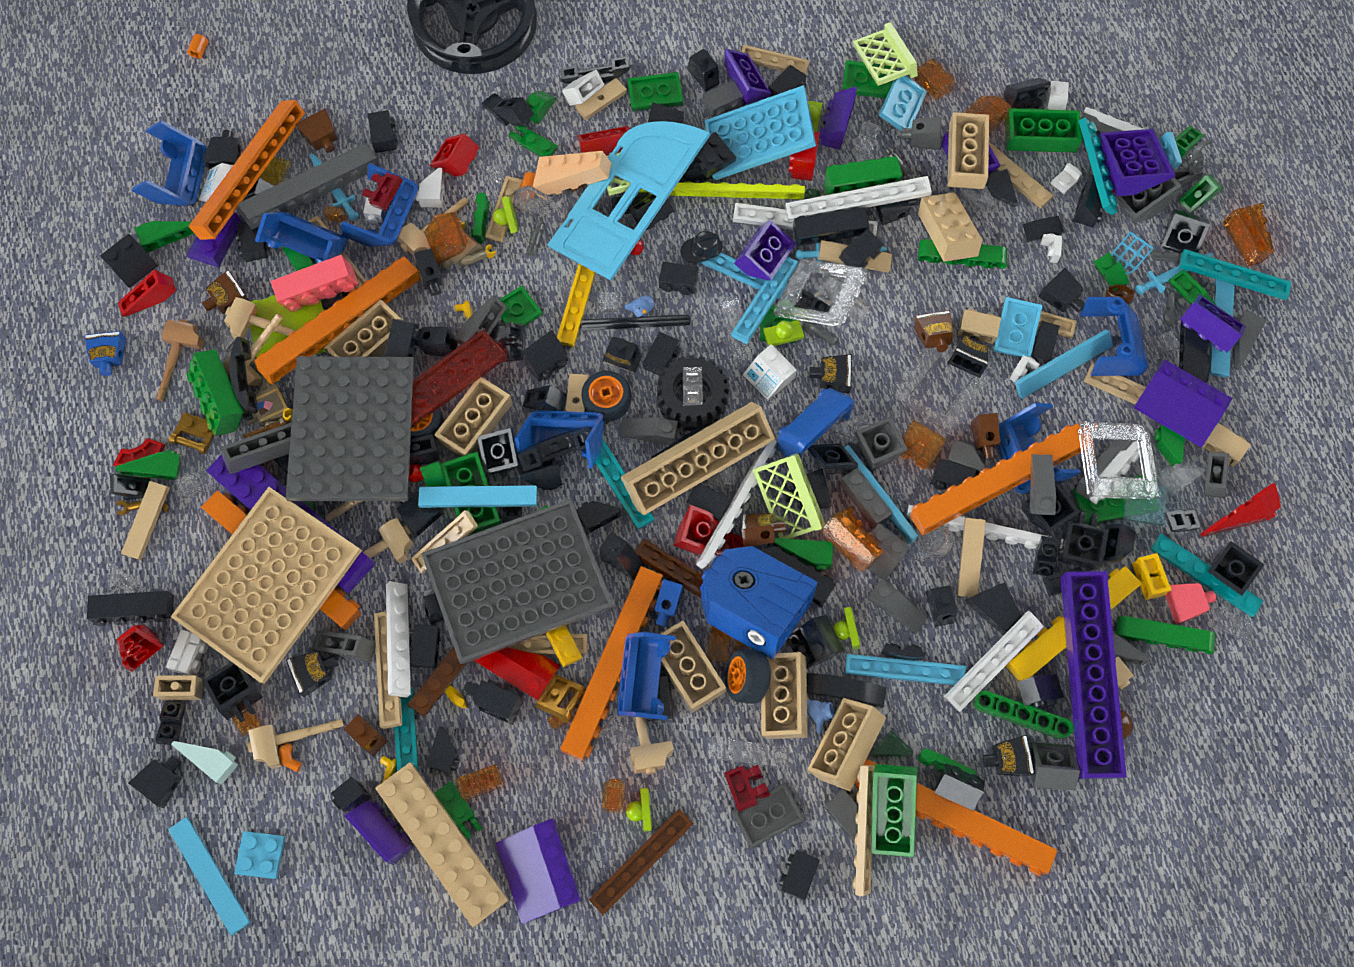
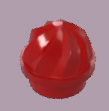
(637, 250)
(415, 473)

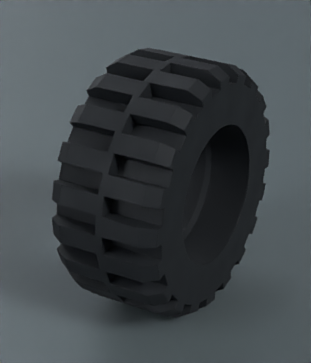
(692, 415)

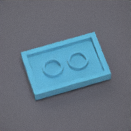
(902, 103)
(1017, 327)

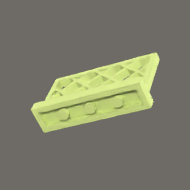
(897, 50)
(804, 490)

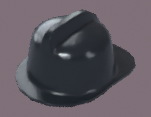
(701, 248)

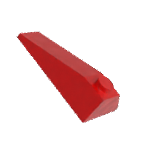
(1255, 510)
(697, 530)
(137, 646)
(522, 669)

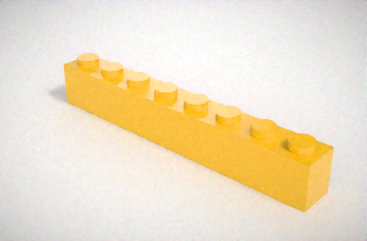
(1053, 641)

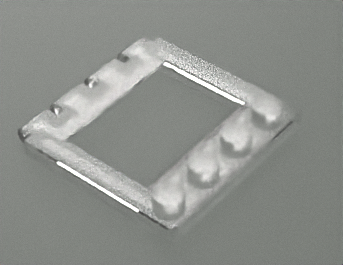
(843, 303)
(958, 409)
(1118, 486)

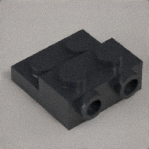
(713, 156)

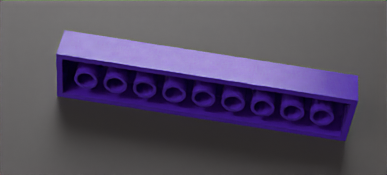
(251, 484)
(1093, 675)

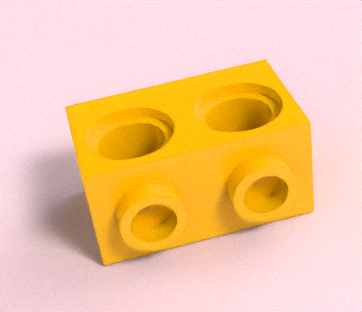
(1152, 576)

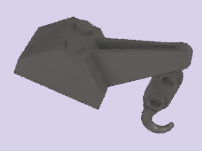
(1157, 198)

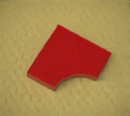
(147, 448)

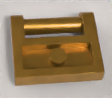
(193, 426)
(555, 695)

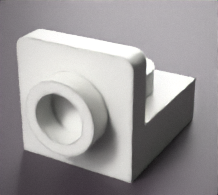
(1067, 178)
(1055, 246)
(1024, 364)

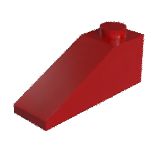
(149, 292)

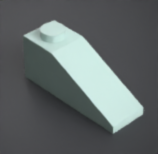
(211, 761)

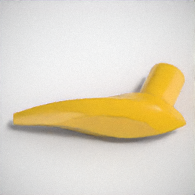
(466, 307)
(456, 697)
(390, 767)

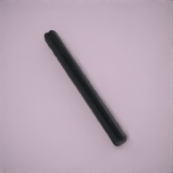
(635, 322)

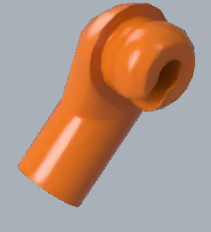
(286, 757)

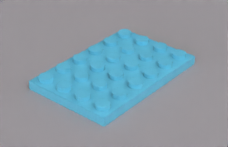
(765, 130)

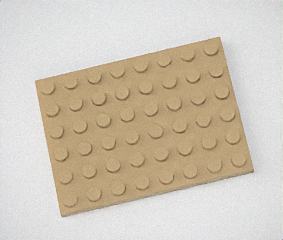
(266, 585)

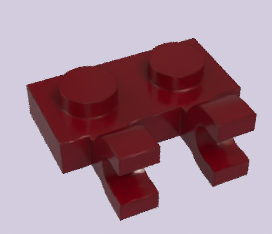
(385, 192)
(741, 789)

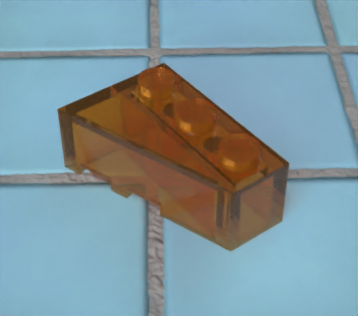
(1250, 233)
(851, 539)

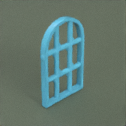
(1135, 252)

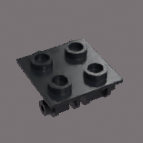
(510, 340)

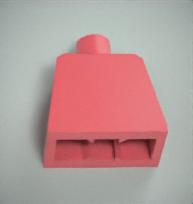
(1188, 601)

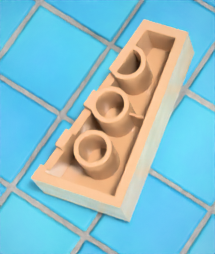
(570, 171)

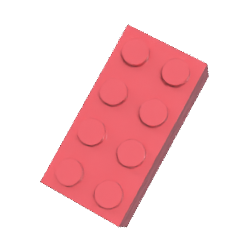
(315, 283)

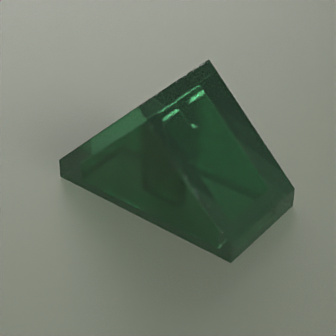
(891, 746)

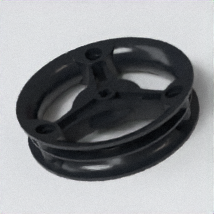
(473, 19)

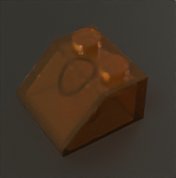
(992, 106)
(445, 236)
(922, 445)

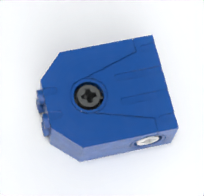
(755, 598)

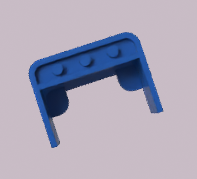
(184, 170)
(394, 219)
(295, 233)
(1131, 354)
(814, 422)
(548, 423)
(1017, 435)
(641, 675)

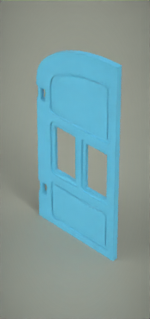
(651, 159)

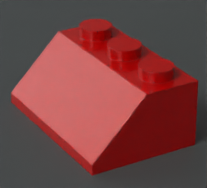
(601, 140)

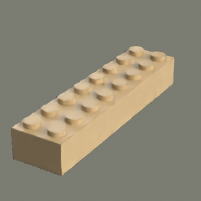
(698, 458)
(442, 844)

